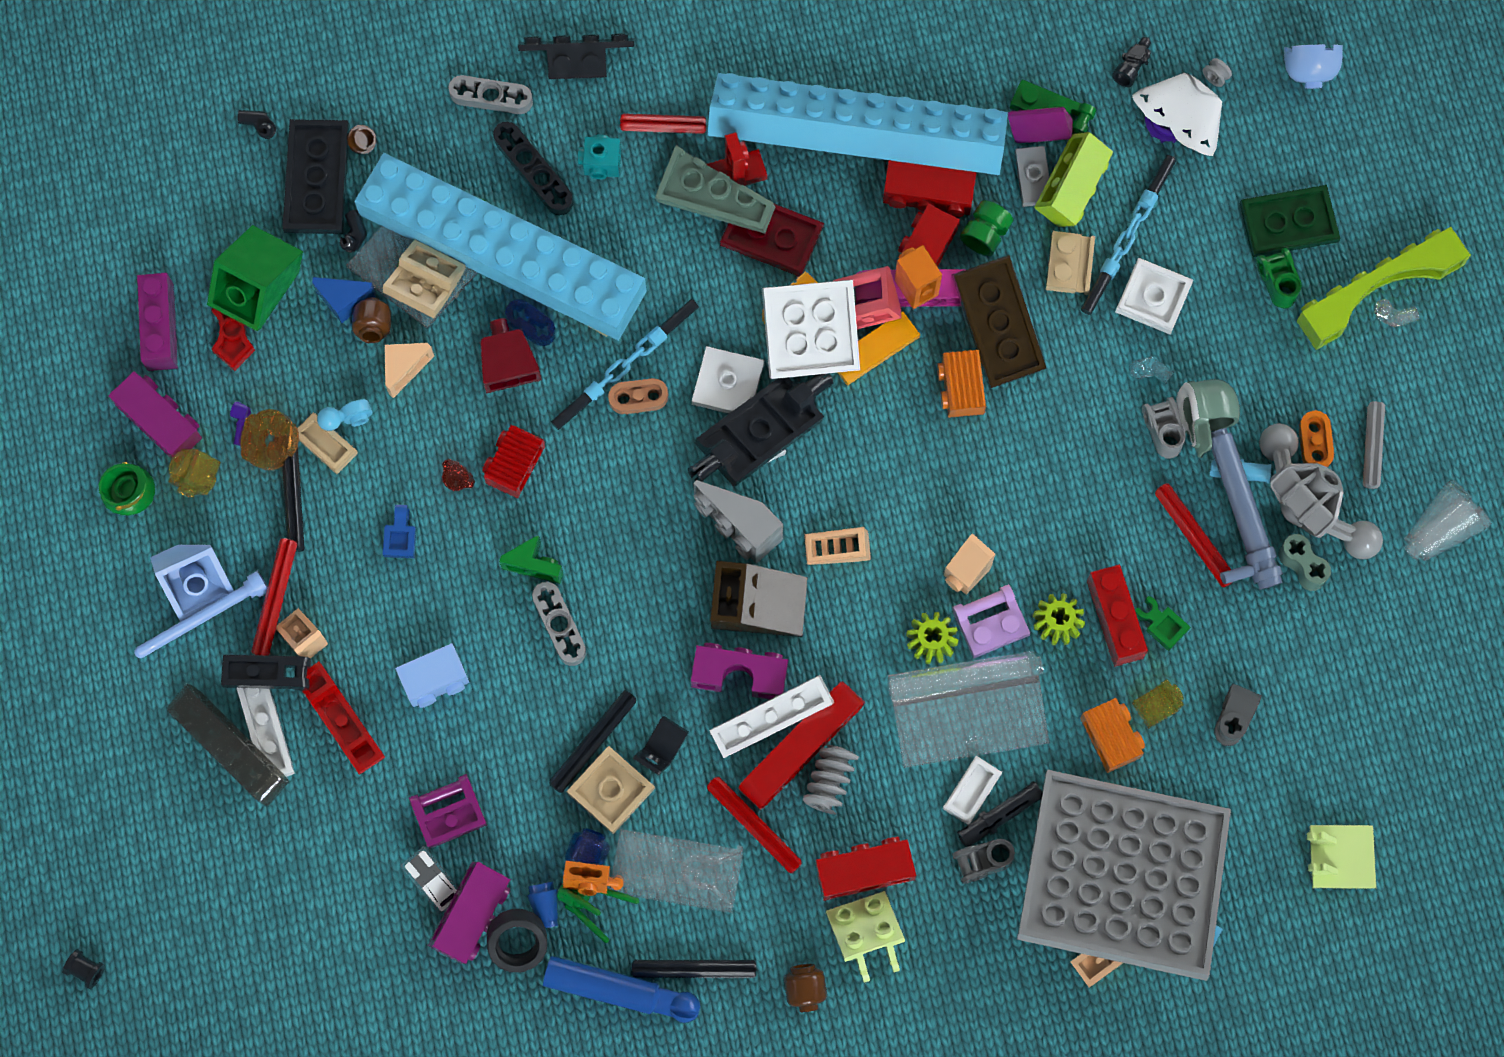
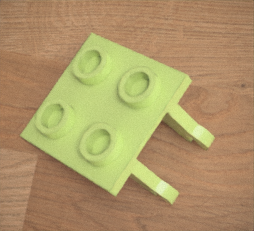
(1342, 856)
(866, 927)

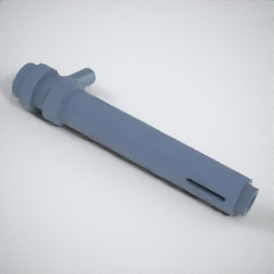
(1259, 552)

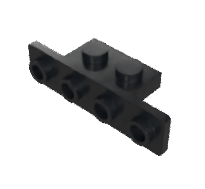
(576, 57)

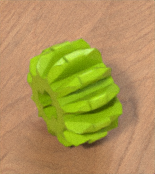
(1047, 619)
(933, 648)

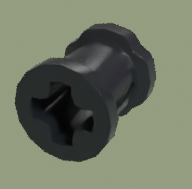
(83, 968)

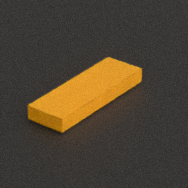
(881, 345)

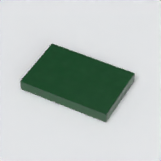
(1289, 220)

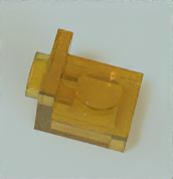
(1159, 703)

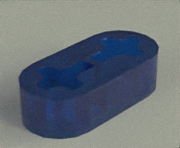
(534, 317)

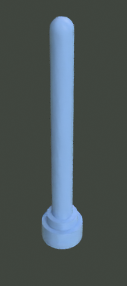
(252, 587)

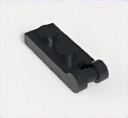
(265, 672)

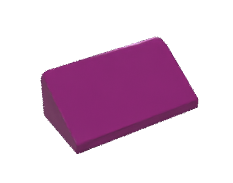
(1040, 125)

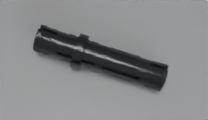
(989, 822)

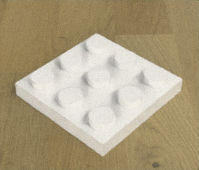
(811, 329)

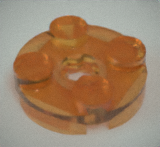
(256, 430)

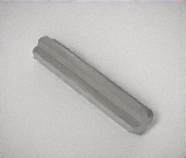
(1374, 445)

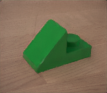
(525, 562)

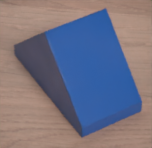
(342, 294)

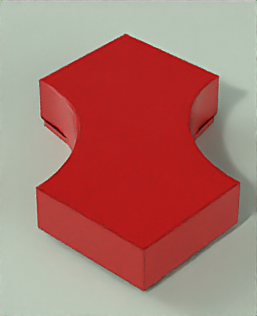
(232, 342)

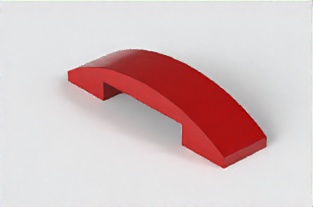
(341, 720)

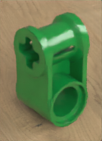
(1278, 272)

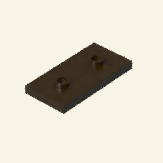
(999, 321)

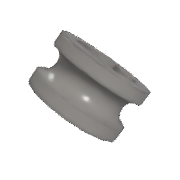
(1217, 72)

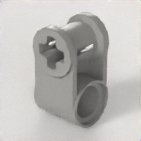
(1163, 422)

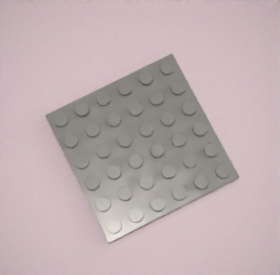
(1125, 875)

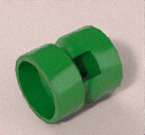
(985, 231)

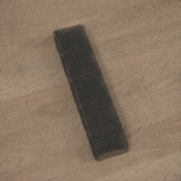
(227, 744)

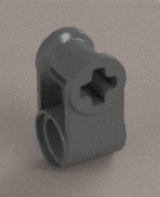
(1237, 711)
(981, 860)

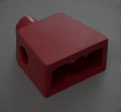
(507, 358)

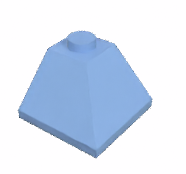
(190, 578)

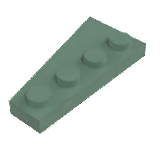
(704, 191)

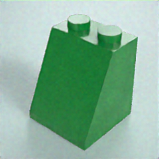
(253, 277)

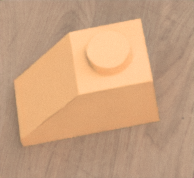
(969, 565)

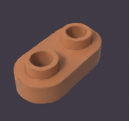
(638, 394)

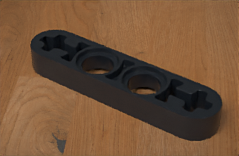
(534, 167)

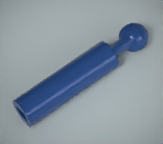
(619, 990)

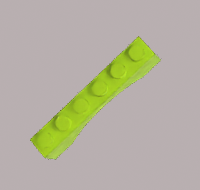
(1432, 259)

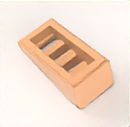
(838, 557)

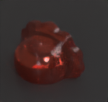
(456, 476)

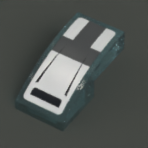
(430, 879)

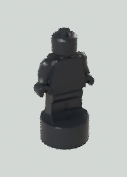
(1127, 72)

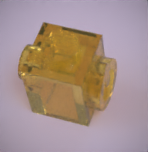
(193, 472)

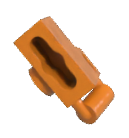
(590, 878)

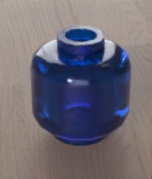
(587, 847)

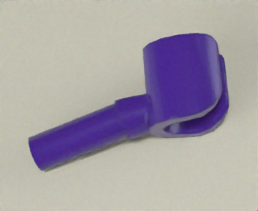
(240, 412)

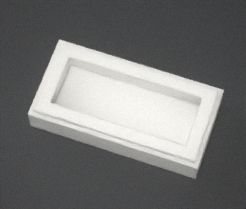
(972, 790)

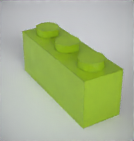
(1074, 179)

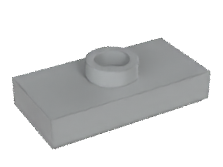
(1032, 173)

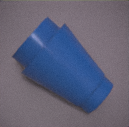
(544, 903)

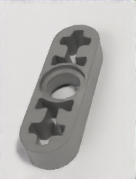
(512, 89)
(542, 607)

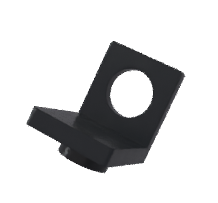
(662, 745)

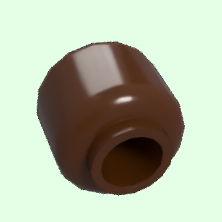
(371, 320)
(805, 987)

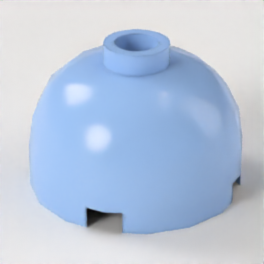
(1313, 63)

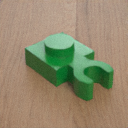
(1165, 626)

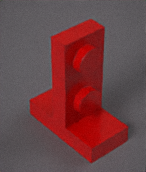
(740, 164)

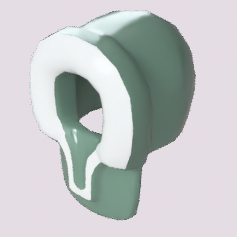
(1206, 408)

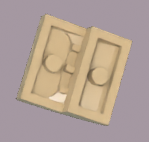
(424, 278)

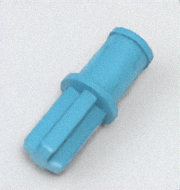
(1253, 471)

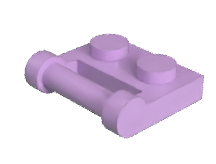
(993, 631)

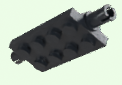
(760, 429)

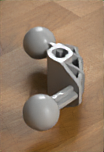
(1313, 495)

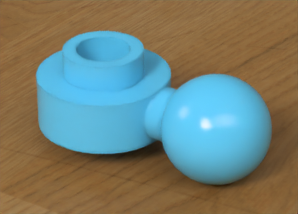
(353, 413)

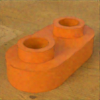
(1316, 442)

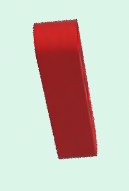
(800, 746)

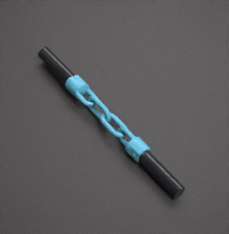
(1111, 266)
(655, 337)

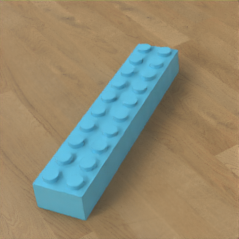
(858, 123)
(501, 246)

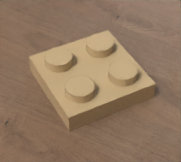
(610, 789)

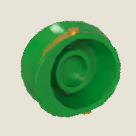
(126, 489)

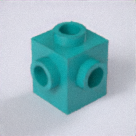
(600, 156)

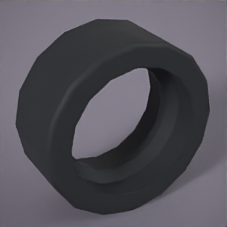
(516, 962)

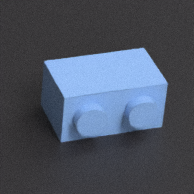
(432, 676)

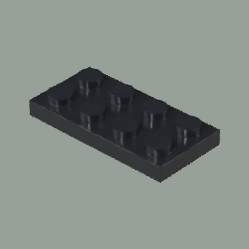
(316, 176)

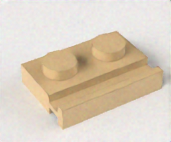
(1070, 263)

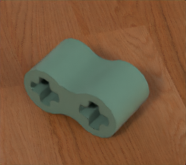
(1304, 562)

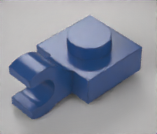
(400, 538)

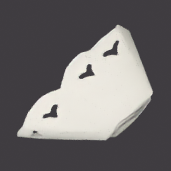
(1186, 106)

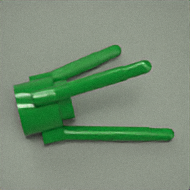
(576, 901)

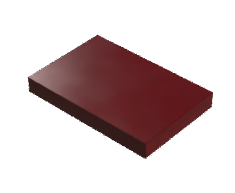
(785, 243)

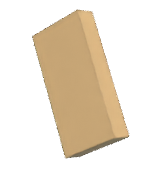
(325, 444)

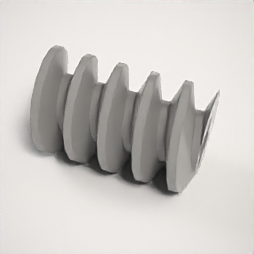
(829, 778)

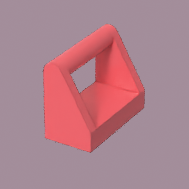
(879, 310)

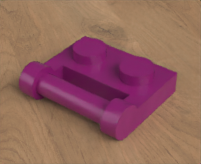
(451, 820)

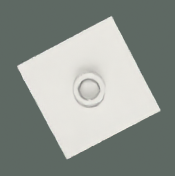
(1154, 296)
(726, 380)

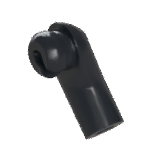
(260, 120)
(357, 232)

